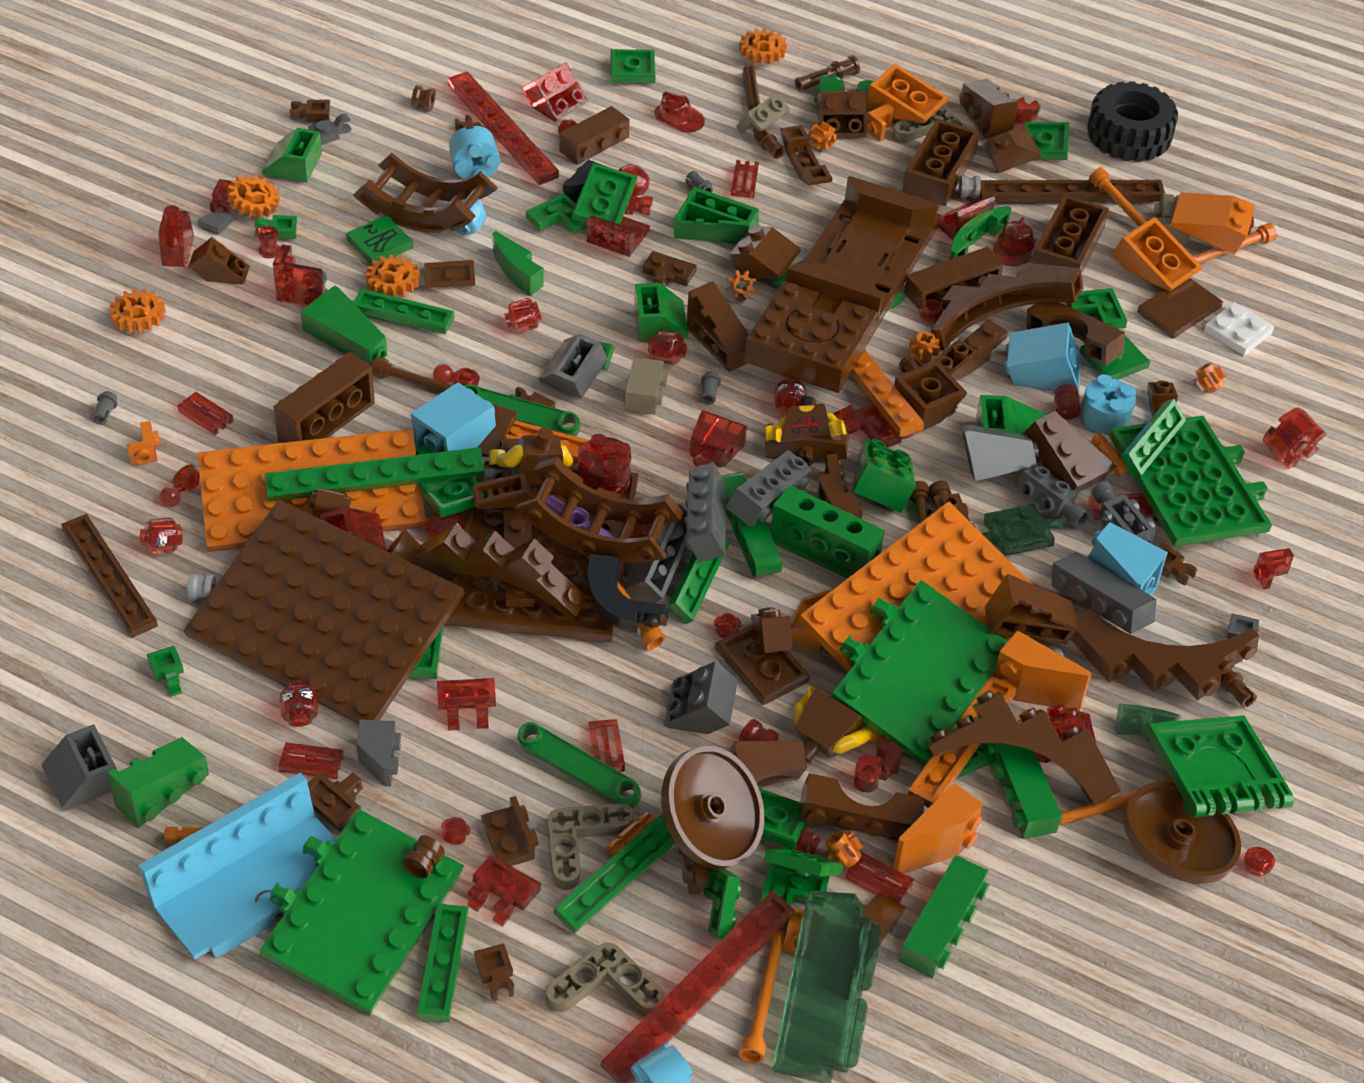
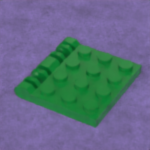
(1220, 761)

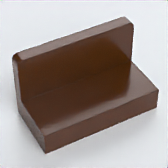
(449, 273)

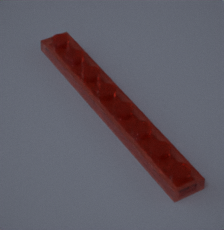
(503, 128)
(699, 986)

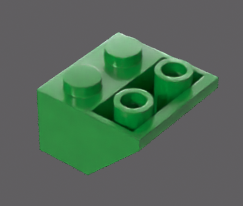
(295, 155)
(658, 311)

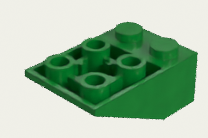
(1005, 414)
(884, 475)

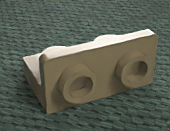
(764, 114)

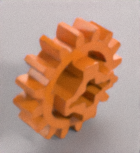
(763, 46)
(253, 196)
(392, 276)
(137, 311)

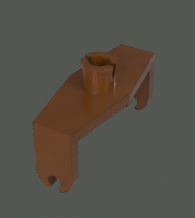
(809, 448)

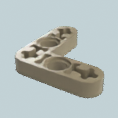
(907, 131)
(569, 833)
(610, 972)

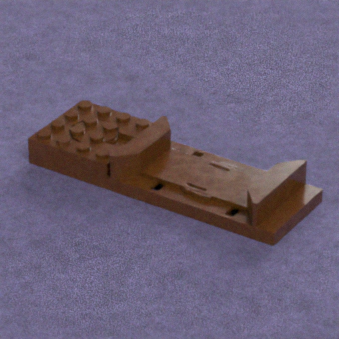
(834, 297)

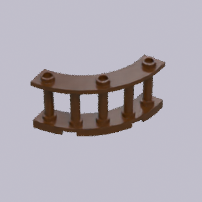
(424, 218)
(604, 504)

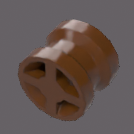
(423, 97)

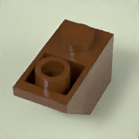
(218, 263)
(772, 630)

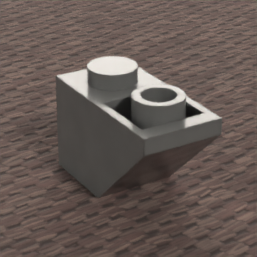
(377, 748)

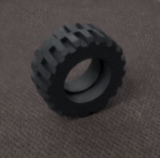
(1132, 121)

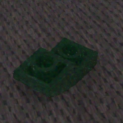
(1135, 718)

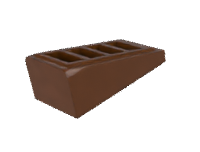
(509, 483)

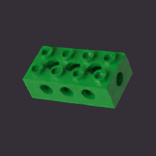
(824, 533)

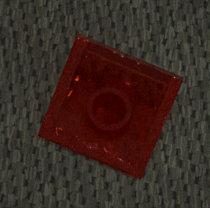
(955, 219)

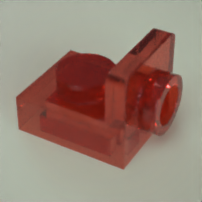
(1272, 564)

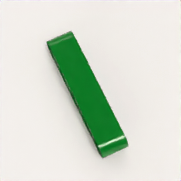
(754, 541)

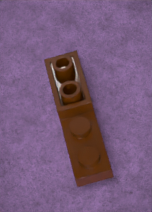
(973, 352)
(834, 491)

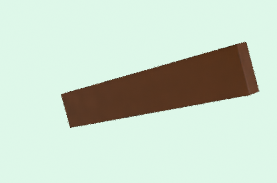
(109, 575)

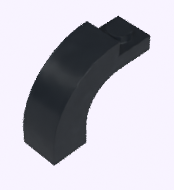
(613, 605)

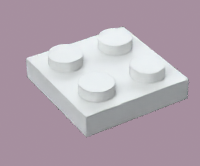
(1239, 328)

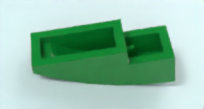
(517, 264)

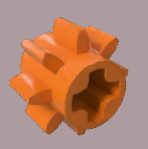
(822, 136)
(747, 288)
(925, 346)
(1210, 378)
(843, 848)

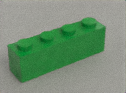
(1024, 789)
(944, 916)

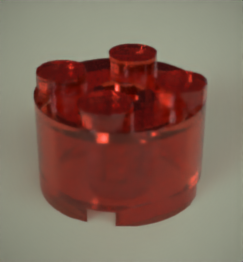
(1294, 437)
(605, 463)

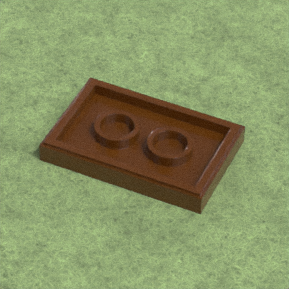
(1180, 308)
(763, 673)

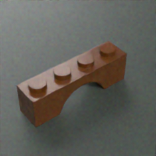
(1101, 340)
(828, 804)

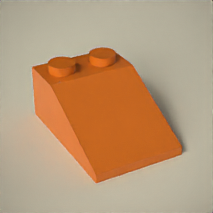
(906, 93)
(1214, 219)
(1156, 256)
(1041, 674)
(940, 831)

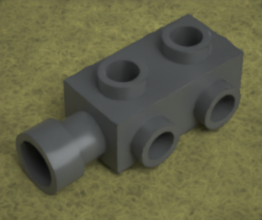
(1048, 488)
(1122, 512)

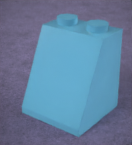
(1043, 357)
(453, 420)
(1128, 557)

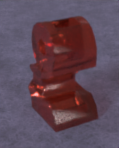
(872, 768)

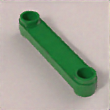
(532, 412)
(578, 764)

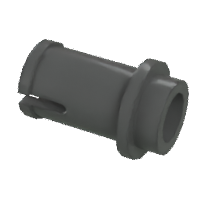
(698, 181)
(710, 382)
(106, 402)

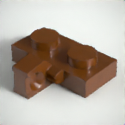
(668, 268)
(335, 800)

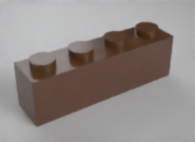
(965, 270)

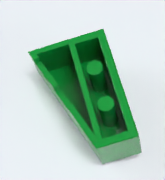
(713, 218)
(157, 781)

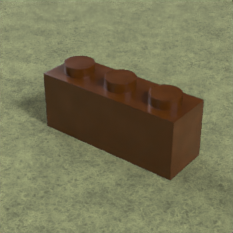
(594, 135)

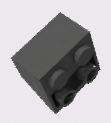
(575, 365)
(702, 700)
(79, 768)

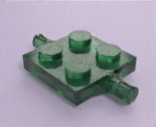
(1020, 529)

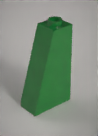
(343, 326)

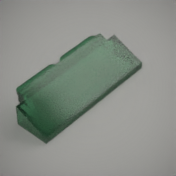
(824, 1002)

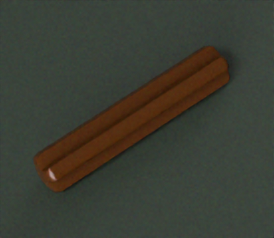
(751, 87)

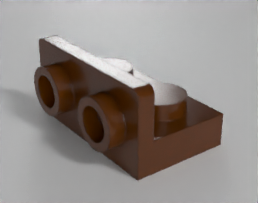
(510, 834)

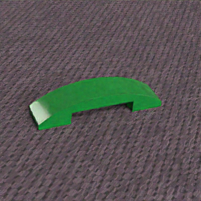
(986, 222)

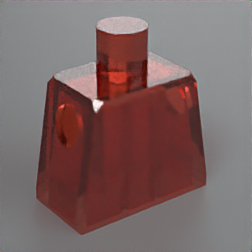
(176, 225)
(716, 439)

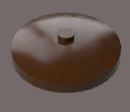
(712, 807)
(1175, 844)

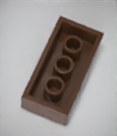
(940, 162)
(1071, 234)
(326, 401)

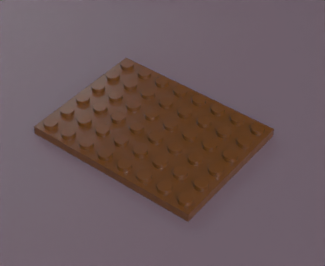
(485, 597)
(325, 612)

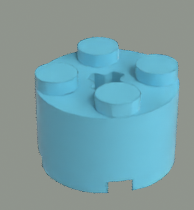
(474, 152)
(1107, 404)
(662, 1066)

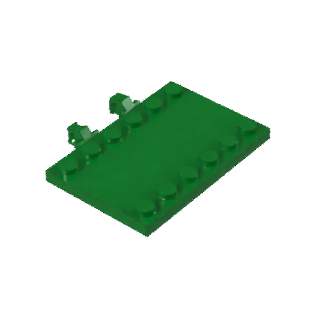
(1197, 486)
(918, 669)
(357, 912)

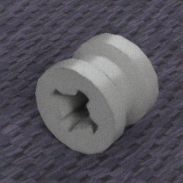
(969, 187)
(199, 586)

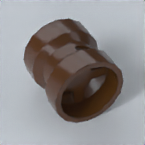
(421, 859)

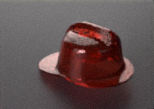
(678, 113)
(1015, 243)

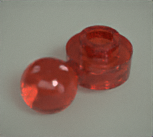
(463, 376)
(184, 480)

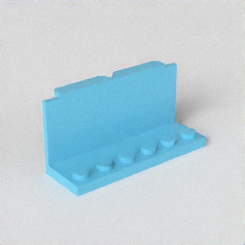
(211, 878)

